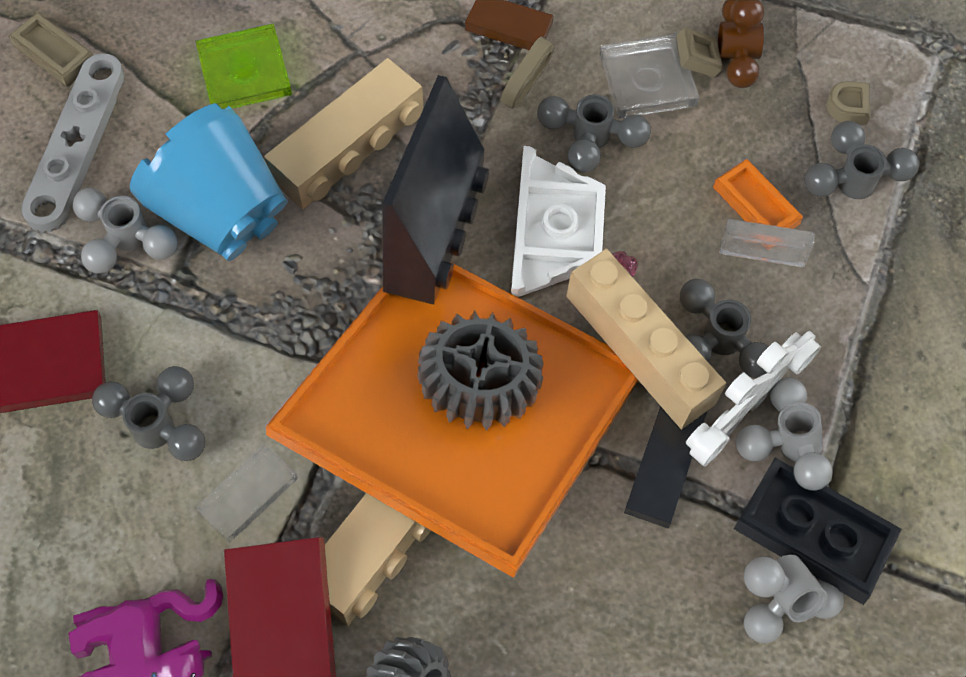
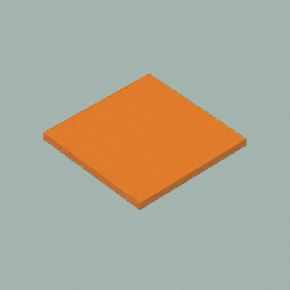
(473, 486)

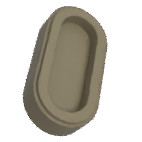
(527, 73)

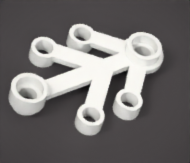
(749, 393)

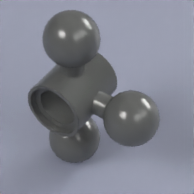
(849, 139)
(585, 152)
(699, 297)
(174, 385)

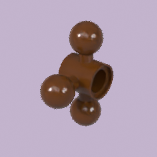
(741, 40)

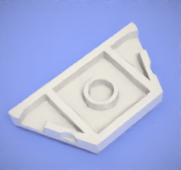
(556, 223)

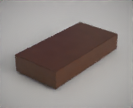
(508, 22)

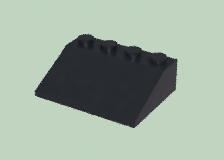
(432, 198)

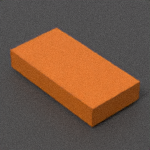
(756, 197)

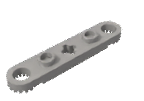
(65, 167)

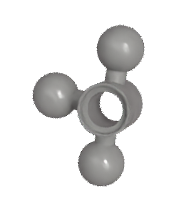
(100, 254)
(756, 443)
(793, 591)

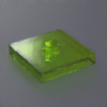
(243, 67)

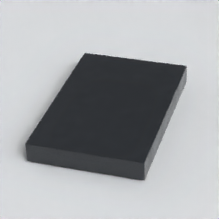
(821, 527)

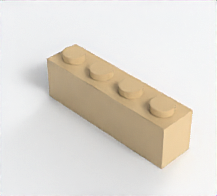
(345, 133)
(644, 338)
(364, 553)

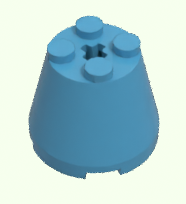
(211, 182)

